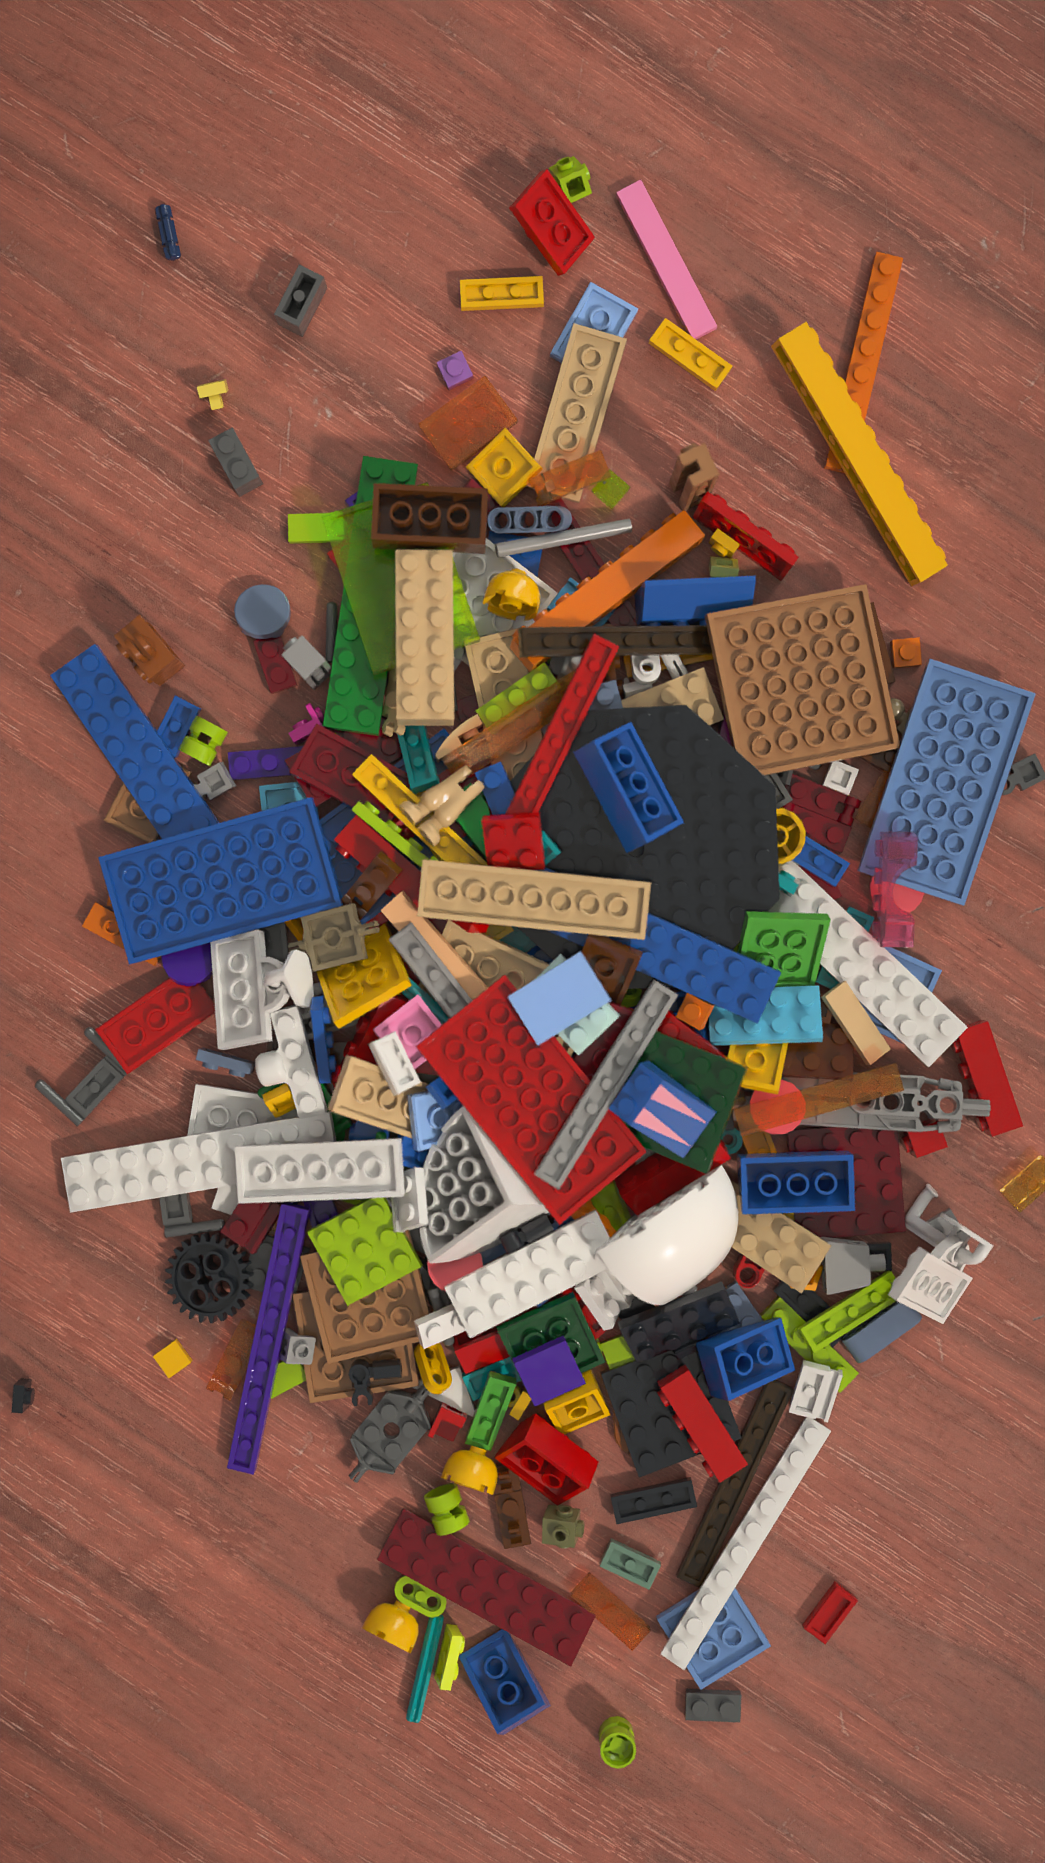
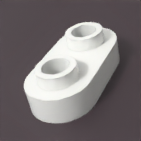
(642, 676)

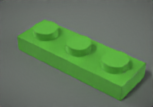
(490, 1410)

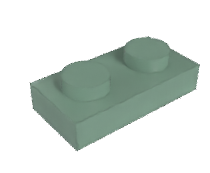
(630, 1564)

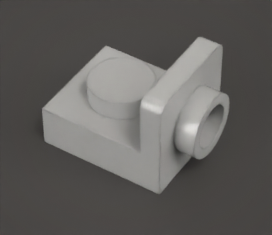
(297, 1348)

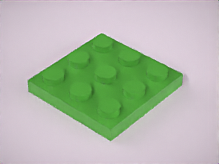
(787, 943)

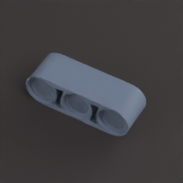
(517, 524)
(880, 1331)

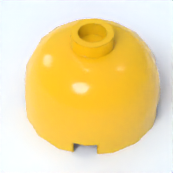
(512, 595)
(790, 835)
(471, 1470)
(393, 1625)

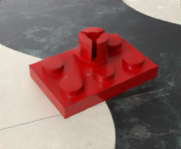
(552, 222)

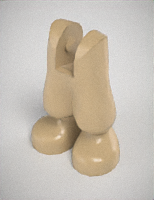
(445, 800)

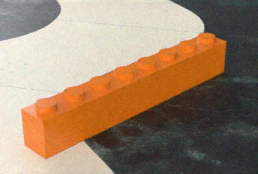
(619, 579)

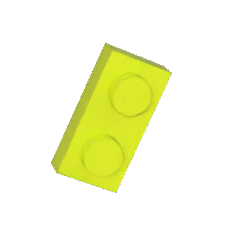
(447, 1664)

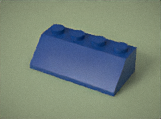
(689, 600)
(628, 787)
(796, 1182)

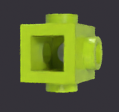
(572, 178)

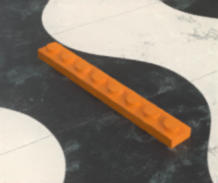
(870, 335)

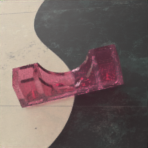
(896, 854)

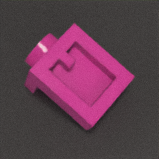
(304, 728)

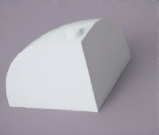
(471, 1193)
(676, 1240)

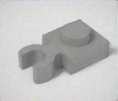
(214, 781)

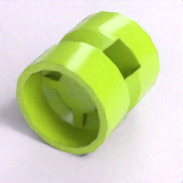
(198, 749)
(448, 1513)
(617, 1742)

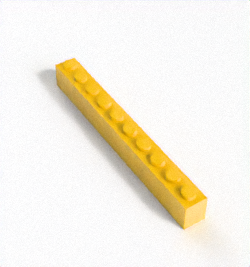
(859, 454)

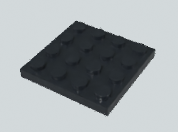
(643, 1418)

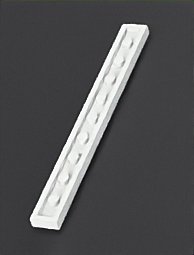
(745, 1542)

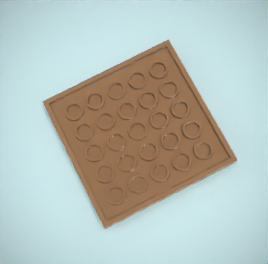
(803, 680)

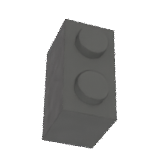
(300, 300)
(235, 462)

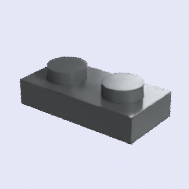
(713, 1705)

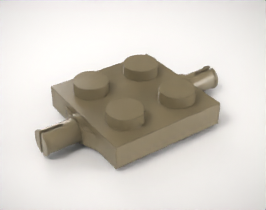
(334, 937)

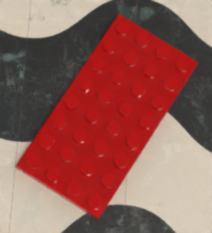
(524, 1097)

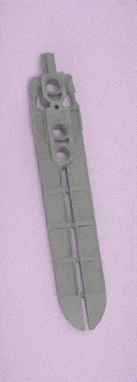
(907, 1112)

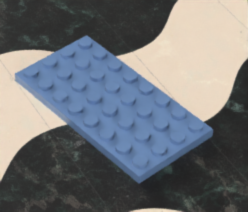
(950, 776)

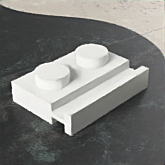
(411, 1209)
(815, 1391)

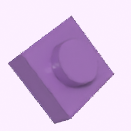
(455, 370)

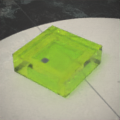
(611, 490)

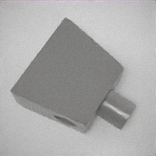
(848, 1265)

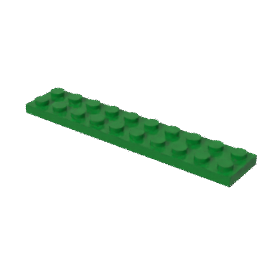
(354, 692)

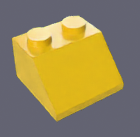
(578, 1406)

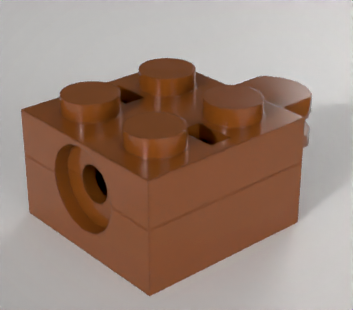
(146, 647)

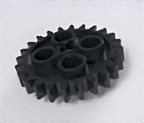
(187, 1284)

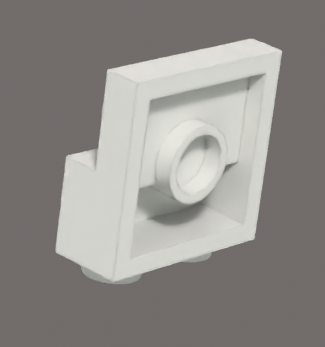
(604, 1297)

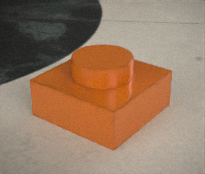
(906, 652)
(695, 1011)

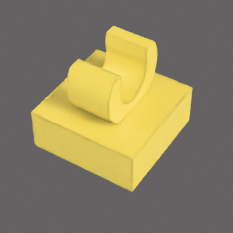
(213, 391)

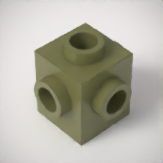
(562, 1526)

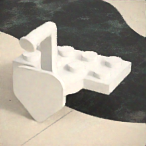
(246, 984)
(936, 1279)

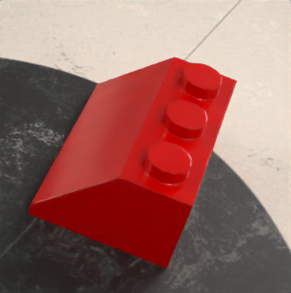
(547, 1460)

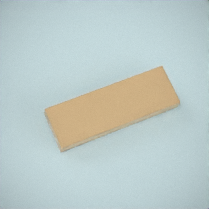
(855, 1023)

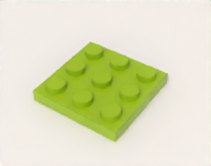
(364, 1249)

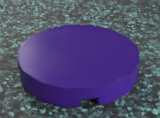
(189, 965)

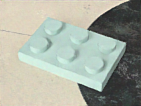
(587, 1029)

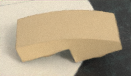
(466, 730)

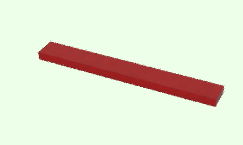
(563, 726)

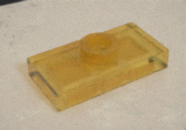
(1026, 1185)

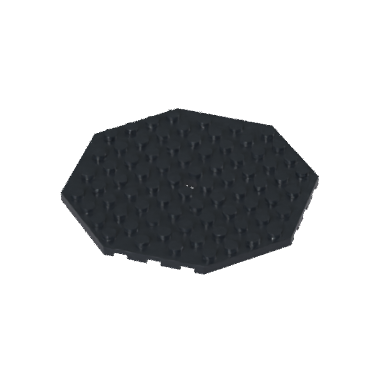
(699, 871)

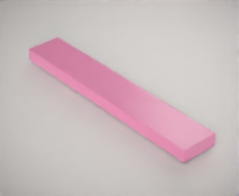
(666, 260)

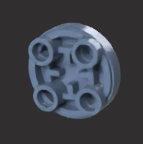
(262, 612)

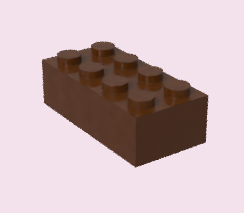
(429, 518)

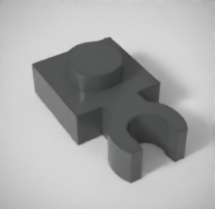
(1024, 774)

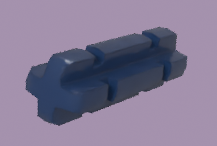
(167, 232)

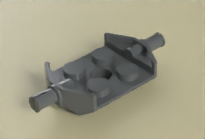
(382, 1451)

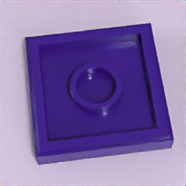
(549, 1370)

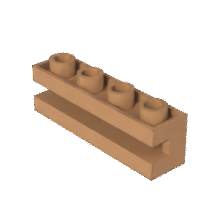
(695, 474)

